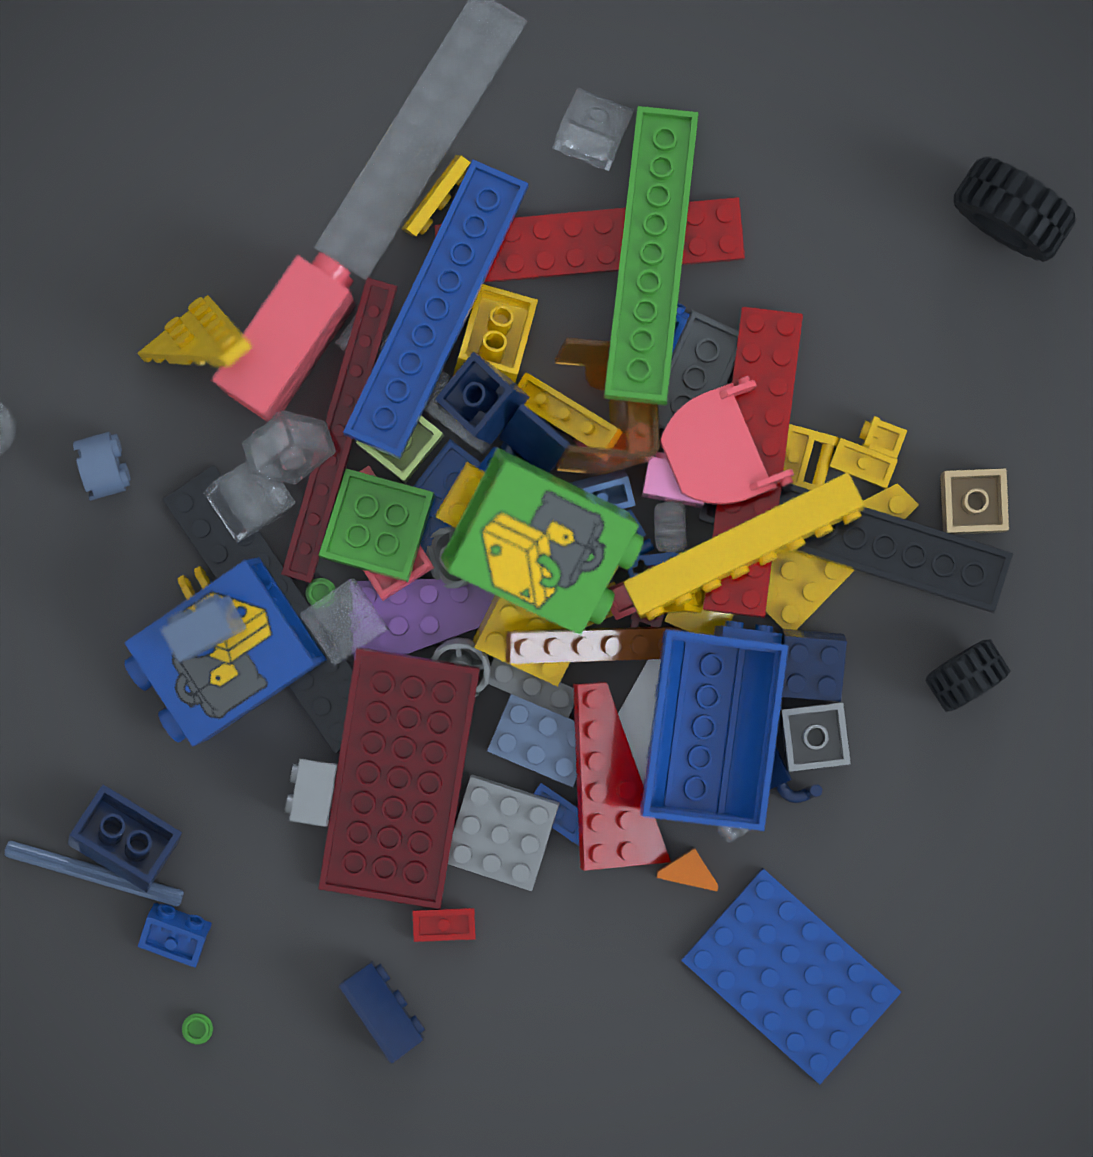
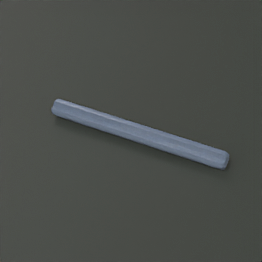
(89, 872)

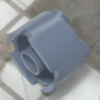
(101, 465)

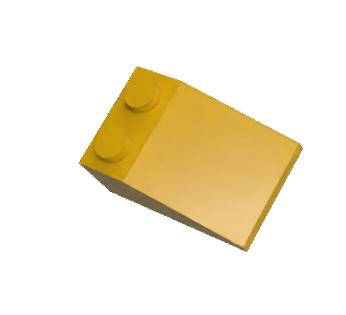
(498, 329)

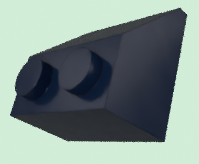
(481, 398)

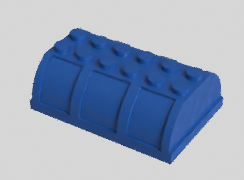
(714, 730)

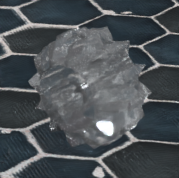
(671, 526)

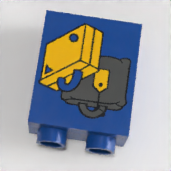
(235, 675)

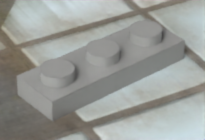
(531, 688)

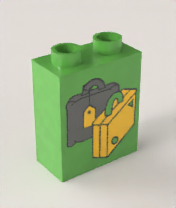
(542, 543)

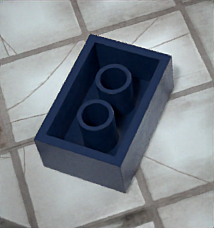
(124, 838)

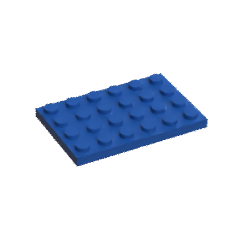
(791, 976)

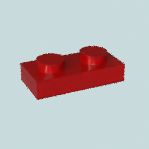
(444, 924)

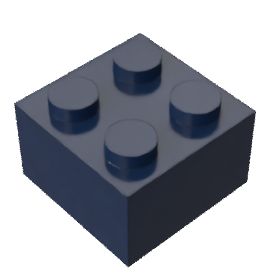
(814, 665)

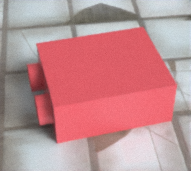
(289, 335)

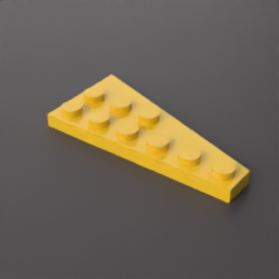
(804, 582)

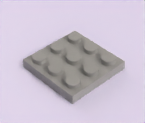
(502, 832)

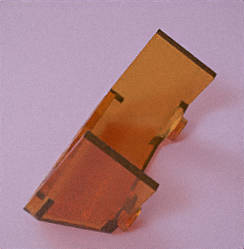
(635, 419)

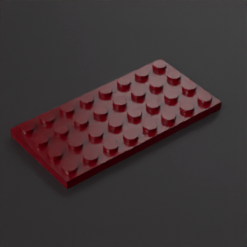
(398, 777)

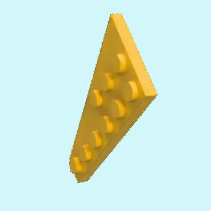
(199, 337)

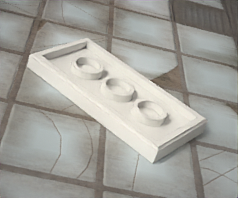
(638, 713)

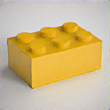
(507, 616)

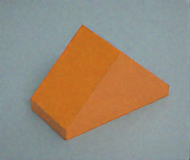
(688, 870)

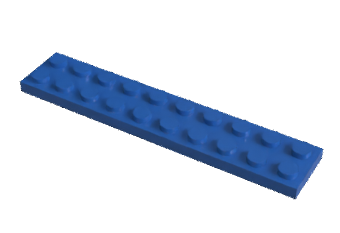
(436, 309)

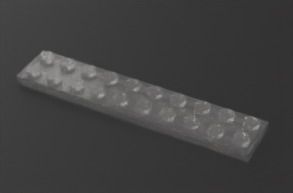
(420, 135)

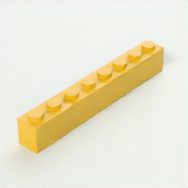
(743, 546)

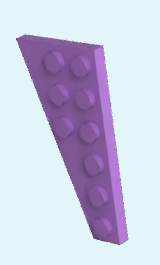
(426, 614)

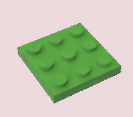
(377, 525)

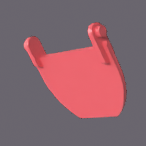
(715, 451)

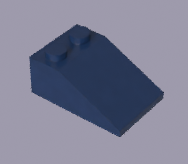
(532, 440)

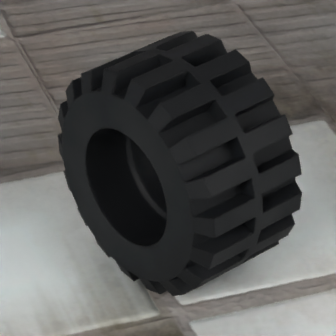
(967, 675)

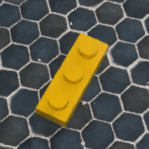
(437, 196)

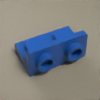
(174, 934)

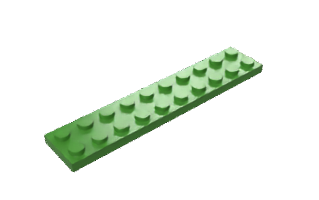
(651, 256)

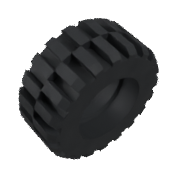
(1014, 208)

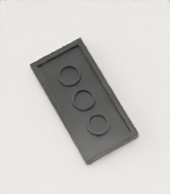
(698, 363)

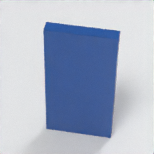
(439, 479)

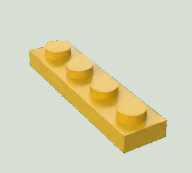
(568, 415)

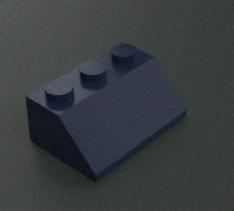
(383, 1011)

